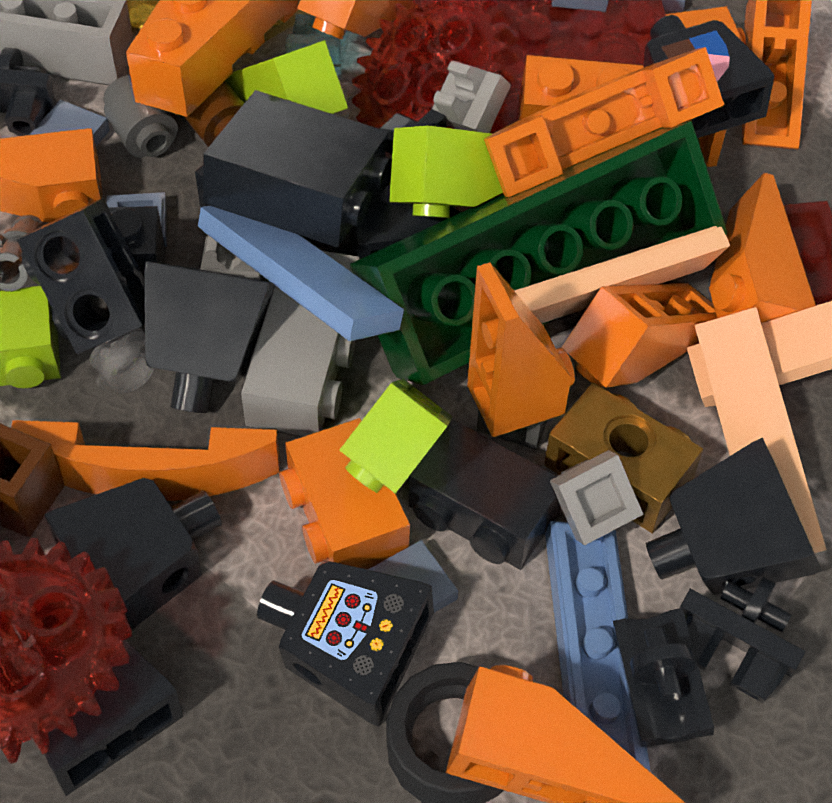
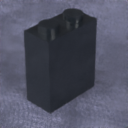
(296, 168)

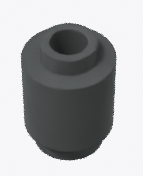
(139, 126)

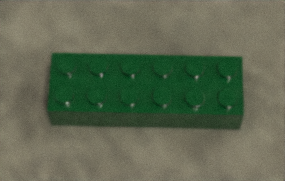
(588, 215)

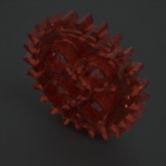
(417, 49)
(57, 663)

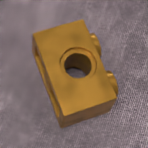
(611, 422)

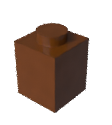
(27, 480)

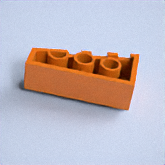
(191, 47)

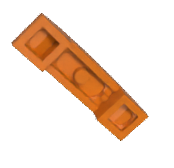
(602, 119)
(232, 460)

